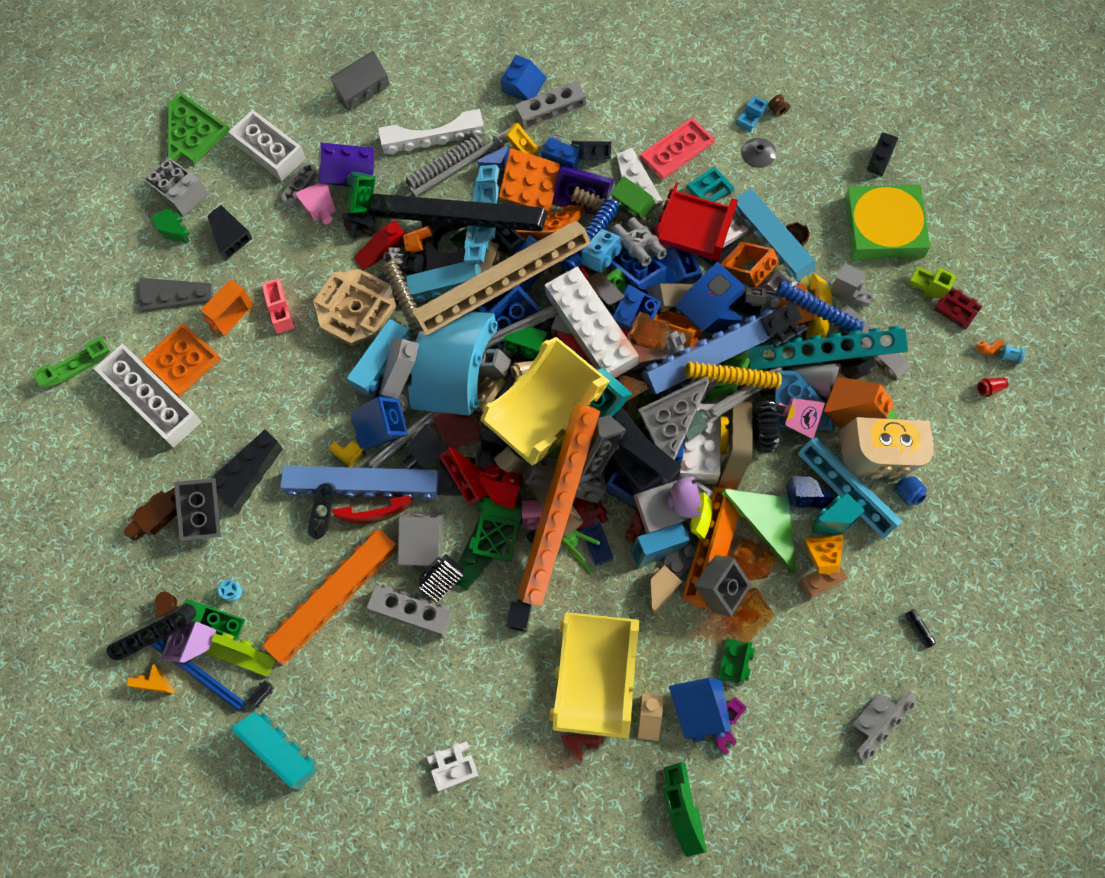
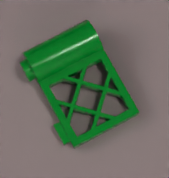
(500, 515)

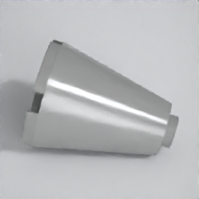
(819, 377)

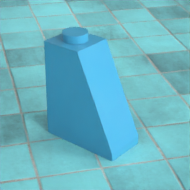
(659, 544)

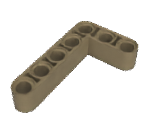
(739, 445)
(512, 462)

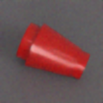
(990, 386)

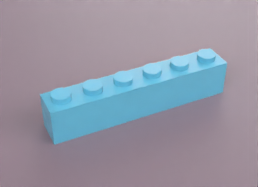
(774, 235)
(843, 481)

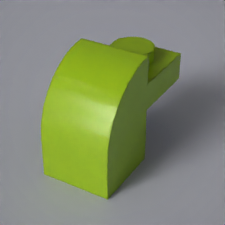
(932, 284)

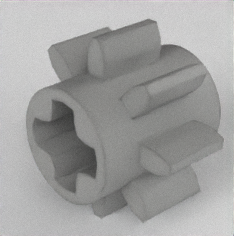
(394, 254)
(675, 342)

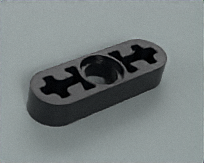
(323, 525)

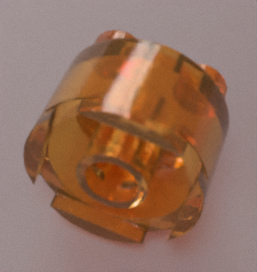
(648, 332)

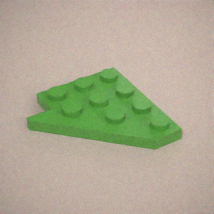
(191, 129)

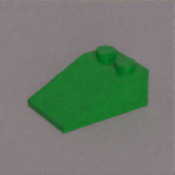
(360, 190)

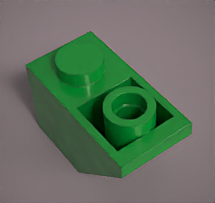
(169, 226)
(525, 342)

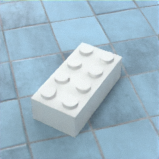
(267, 145)
(702, 453)

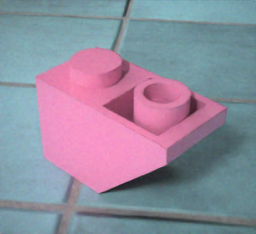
(531, 514)

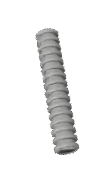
(444, 162)

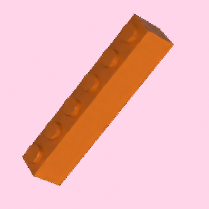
(715, 543)

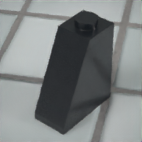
(228, 232)

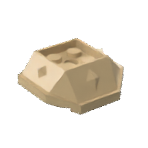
(350, 291)

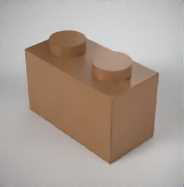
(818, 584)

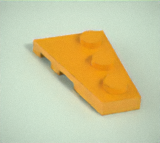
(825, 552)

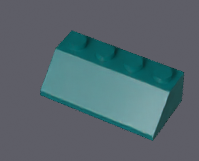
(275, 750)

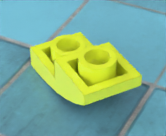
(701, 524)

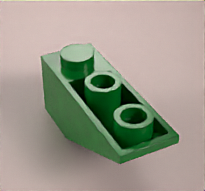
(217, 619)

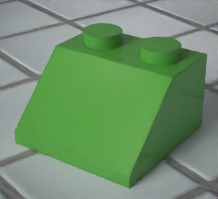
(633, 198)

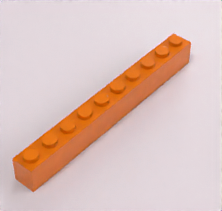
(558, 504)

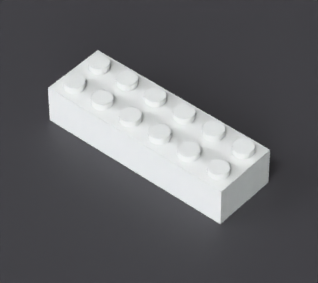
(591, 323)
(148, 395)

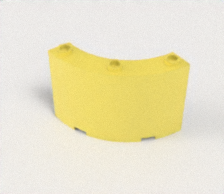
(540, 402)
(595, 675)

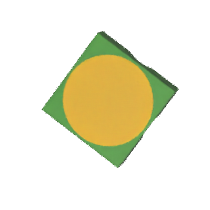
(886, 222)

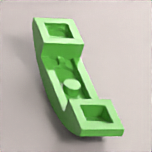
(74, 365)

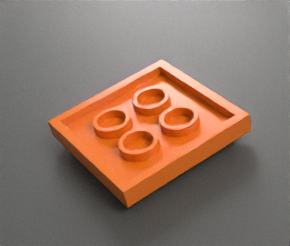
(529, 180)
(181, 359)

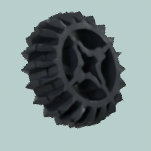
(765, 427)

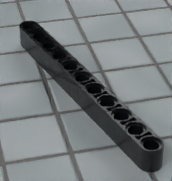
(458, 212)

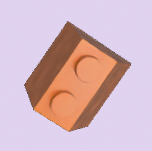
(857, 399)

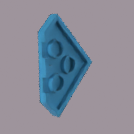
(795, 387)

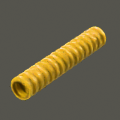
(736, 375)

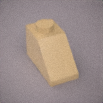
(662, 587)
(650, 717)

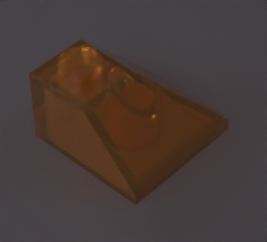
(750, 615)

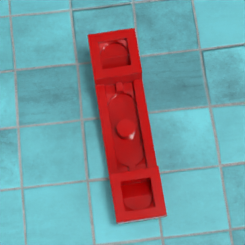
(397, 506)

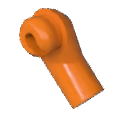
(986, 349)

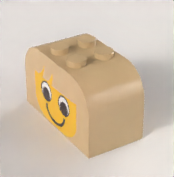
(886, 446)

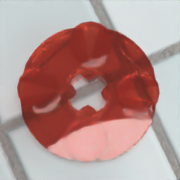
(635, 528)

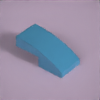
(752, 113)

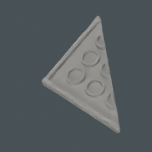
(672, 415)

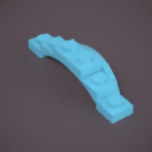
(477, 237)

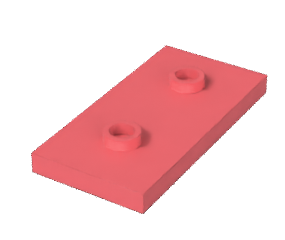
(677, 148)

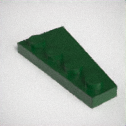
(475, 564)

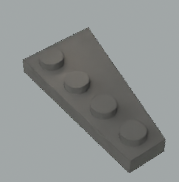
(164, 294)

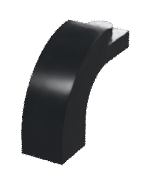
(855, 367)

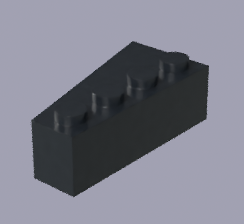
(246, 470)

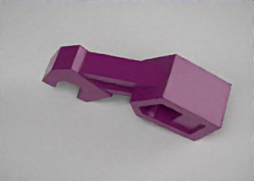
(738, 708)

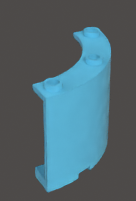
(449, 365)

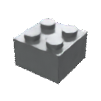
(723, 585)

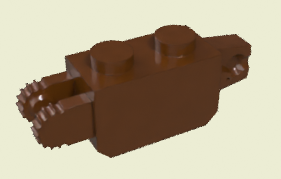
(153, 515)

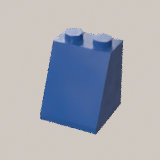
(378, 422)
(701, 708)

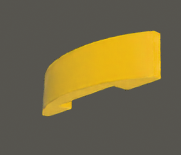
(822, 291)

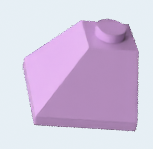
(188, 642)

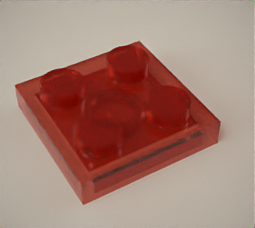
(457, 428)

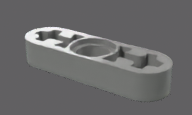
(299, 177)

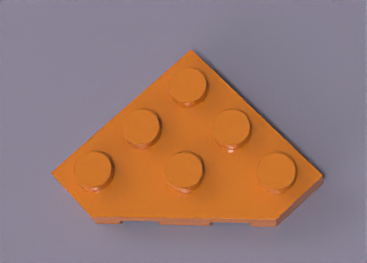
(557, 221)

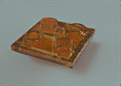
(754, 560)

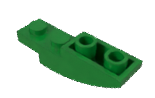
(682, 813)

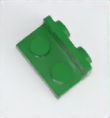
(735, 661)

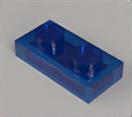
(602, 552)

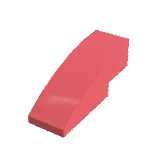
(278, 306)

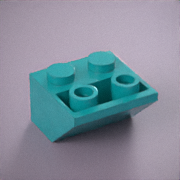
(838, 516)

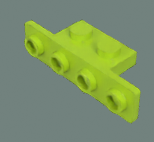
(240, 654)

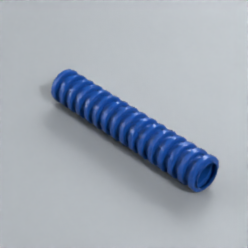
(598, 222)
(817, 307)

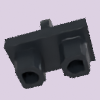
(357, 225)

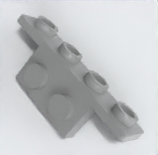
(879, 721)

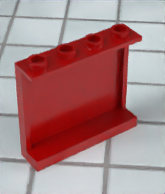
(694, 224)

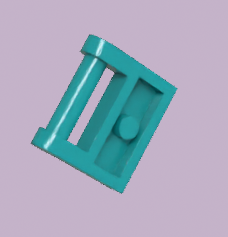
(708, 182)

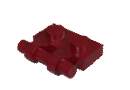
(957, 311)
(588, 516)

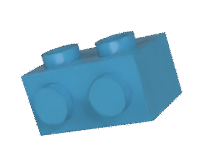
(601, 250)

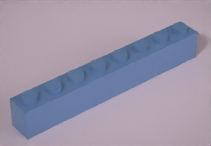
(711, 351)
(361, 481)

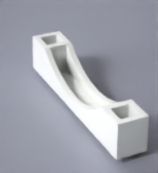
(398, 139)

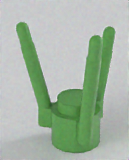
(571, 542)

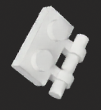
(455, 772)

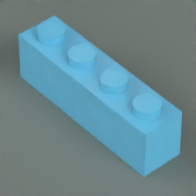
(438, 281)
(372, 365)

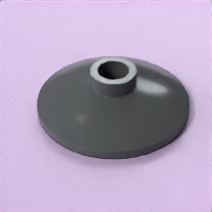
(757, 157)

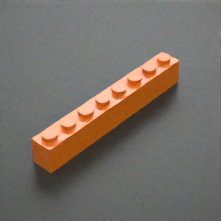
(330, 596)

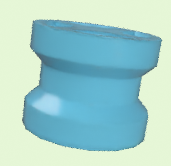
(226, 587)

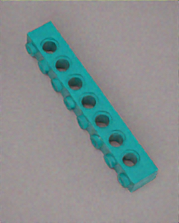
(897, 345)

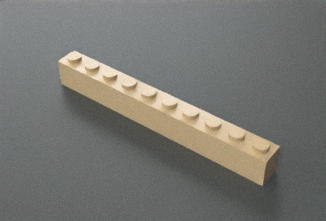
(501, 277)

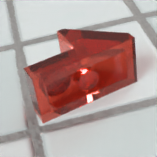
(575, 742)

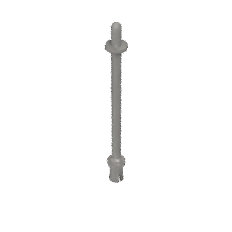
(497, 141)

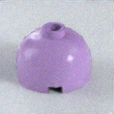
(685, 498)

